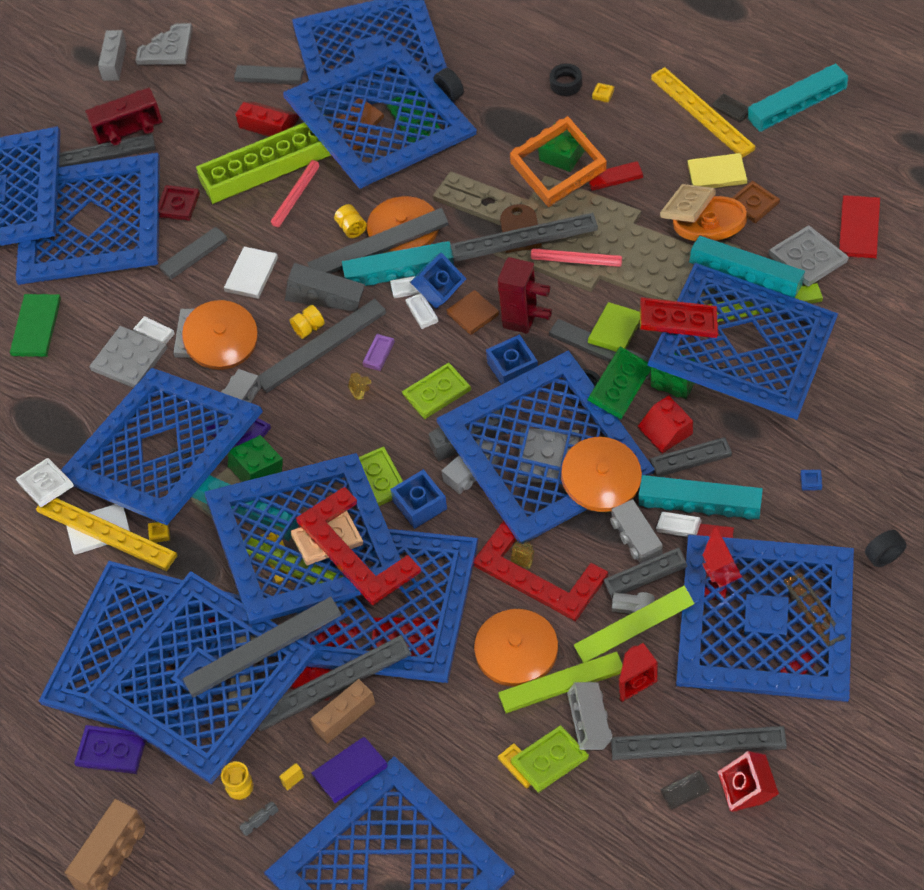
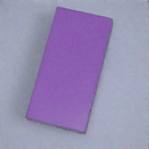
(378, 352)

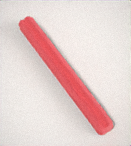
(295, 193)
(576, 257)

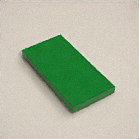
(394, 111)
(35, 325)
(620, 383)

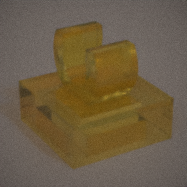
(358, 385)
(523, 554)

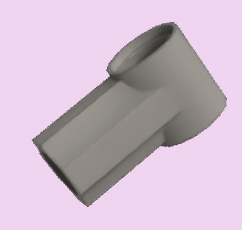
(631, 603)

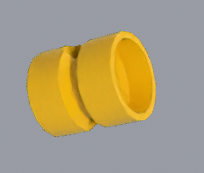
(350, 220)
(305, 322)
(237, 780)

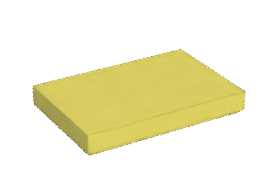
(717, 171)

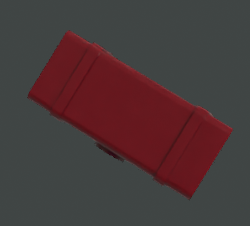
(124, 117)
(518, 295)

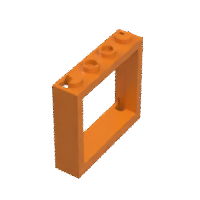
(573, 182)

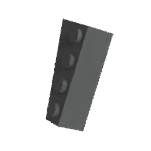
(322, 289)
(442, 446)

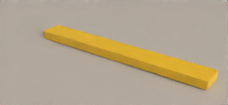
(703, 112)
(109, 533)

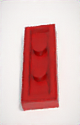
(616, 175)

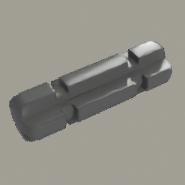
(258, 818)

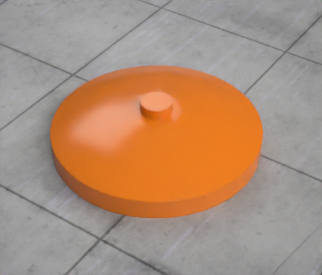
(396, 212)
(718, 221)
(219, 334)
(601, 473)
(516, 647)

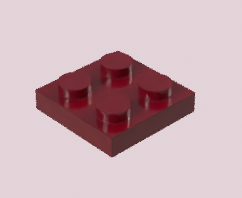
(178, 202)

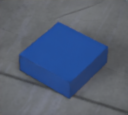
(811, 480)

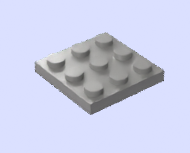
(810, 253)
(128, 357)
(546, 448)

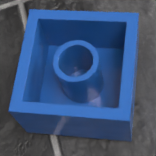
(438, 280)
(510, 359)
(418, 499)

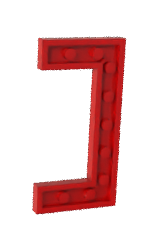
(372, 587)
(568, 604)

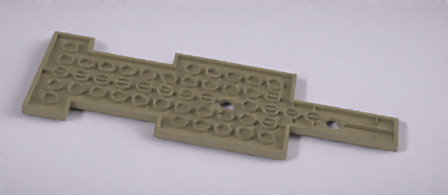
(650, 260)

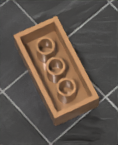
(106, 848)

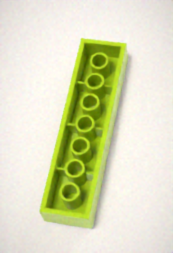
(260, 162)

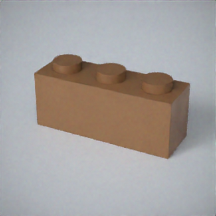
(343, 711)

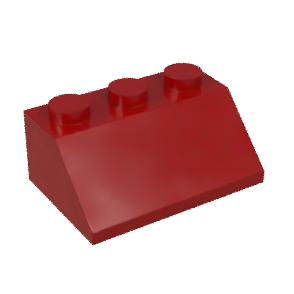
(264, 118)

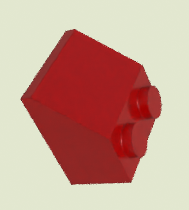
(666, 424)
(719, 561)
(637, 672)
(748, 781)

